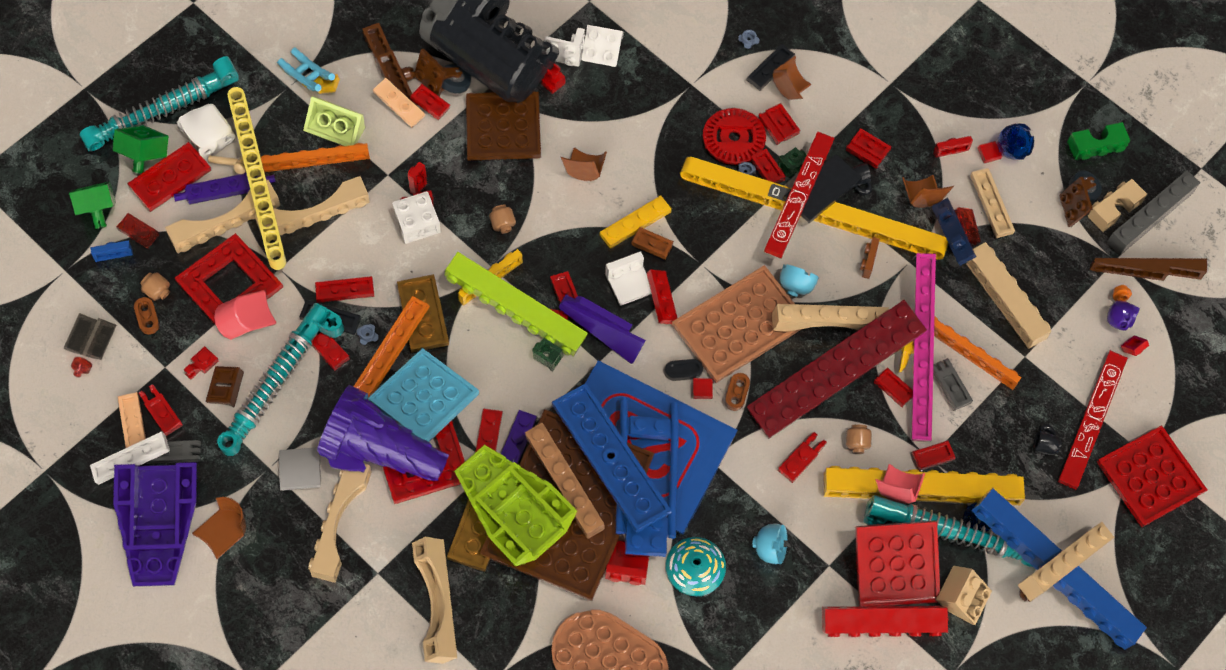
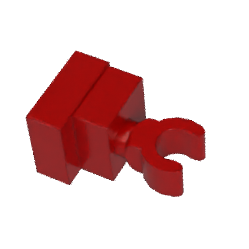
(553, 79)

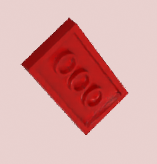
(169, 176)

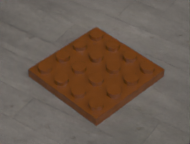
(502, 128)

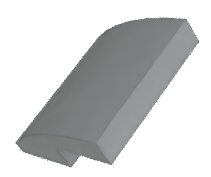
(299, 469)

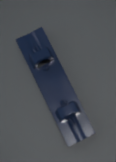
(954, 231)

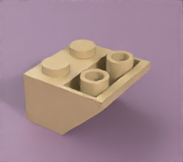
(964, 594)

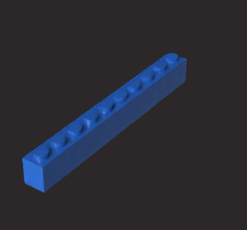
(1076, 585)

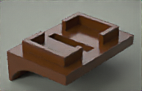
(225, 394)

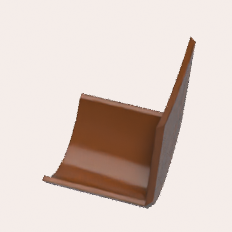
(789, 80)
(583, 165)
(925, 192)
(223, 527)

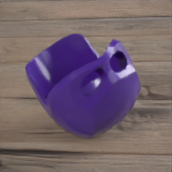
(1122, 315)

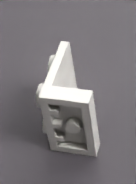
(602, 45)
(569, 52)
(416, 217)
(628, 278)

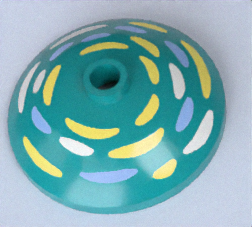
(692, 578)

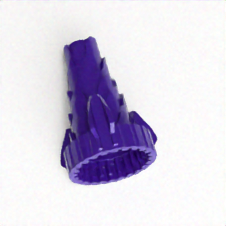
(363, 433)

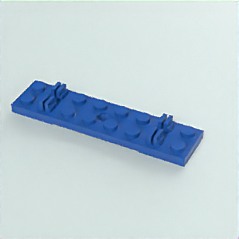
(621, 475)

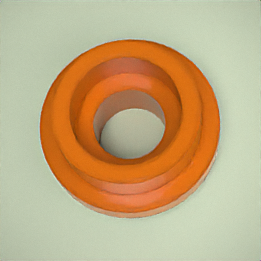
(1121, 293)

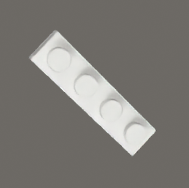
(135, 454)

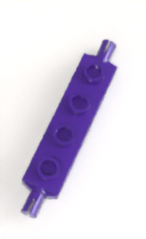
(217, 189)

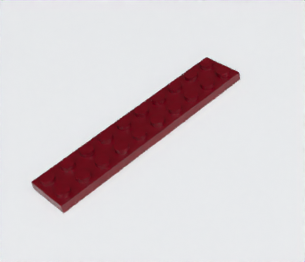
(836, 369)

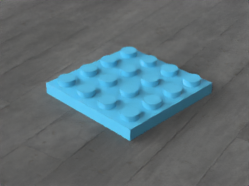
(424, 395)

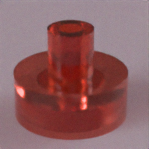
(81, 366)

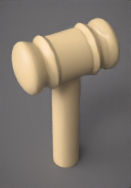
(238, 164)

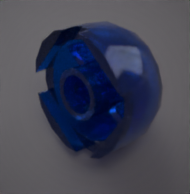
(1016, 141)

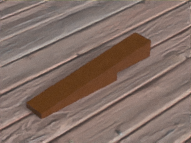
(386, 58)
(1152, 267)

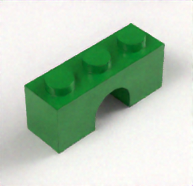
(1084, 145)

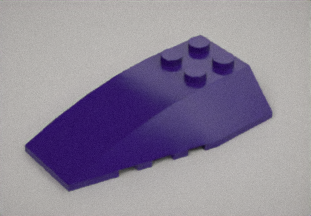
(154, 518)

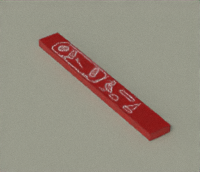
(799, 195)
(1092, 420)

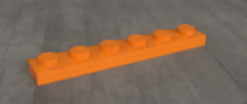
(315, 157)
(392, 346)
(975, 354)

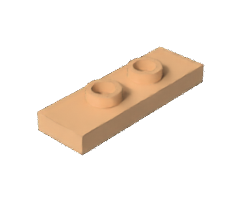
(398, 102)
(131, 418)

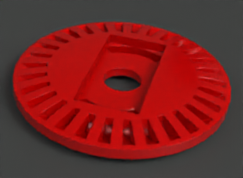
(736, 121)

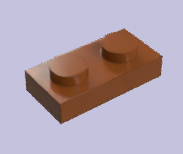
(652, 243)
(870, 250)

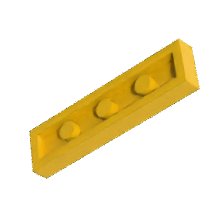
(630, 224)
(499, 269)

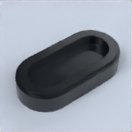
(683, 369)

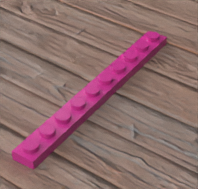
(924, 348)

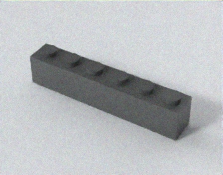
(1153, 212)

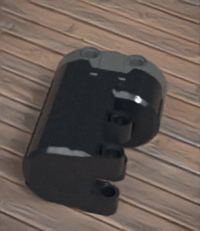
(475, 40)

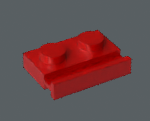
(779, 123)
(868, 148)

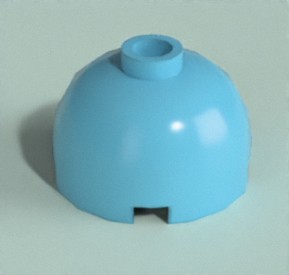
(797, 280)
(770, 543)

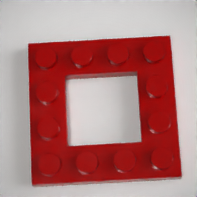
(232, 249)
(406, 488)

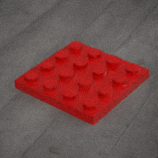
(1151, 476)
(897, 563)

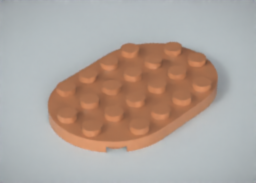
(604, 643)

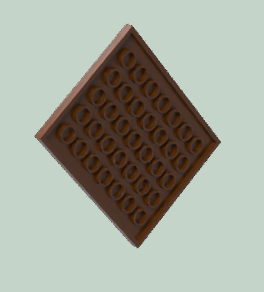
(573, 560)

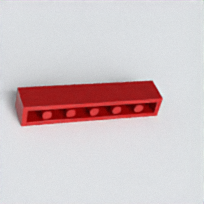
(884, 619)

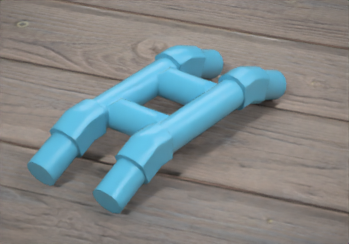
(305, 64)

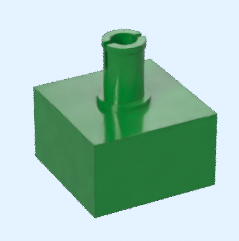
(140, 145)
(93, 200)

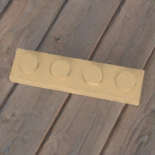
(992, 203)

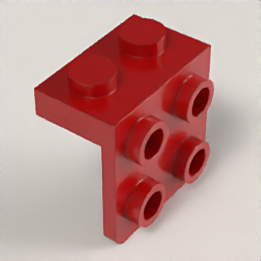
(627, 567)

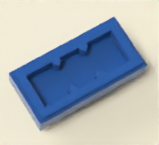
(111, 251)

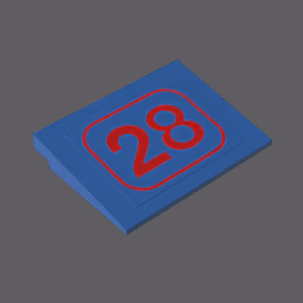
(701, 437)

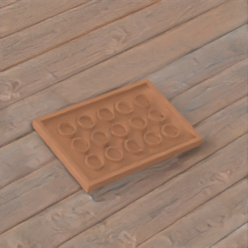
(735, 324)

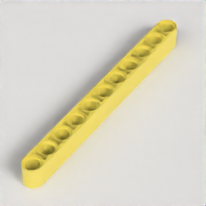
(256, 184)

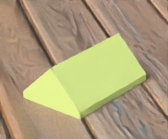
(334, 122)

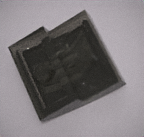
(90, 337)

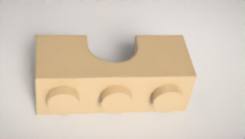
(1126, 195)

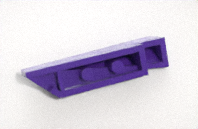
(604, 325)

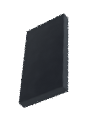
(832, 183)

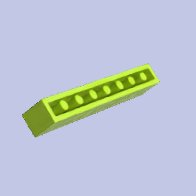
(515, 304)

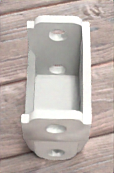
(207, 129)

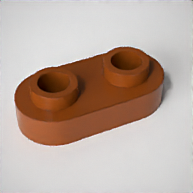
(146, 317)
(737, 393)

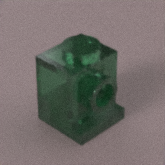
(792, 161)
(547, 347)

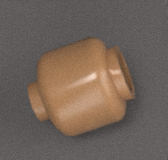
(502, 219)
(155, 286)
(858, 438)

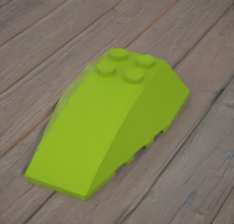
(514, 505)

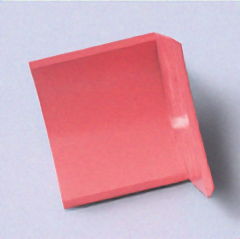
(243, 315)
(900, 485)

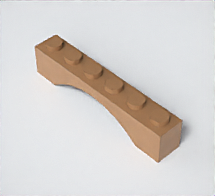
(565, 480)

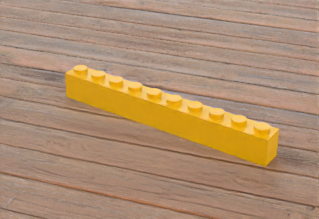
(935, 486)

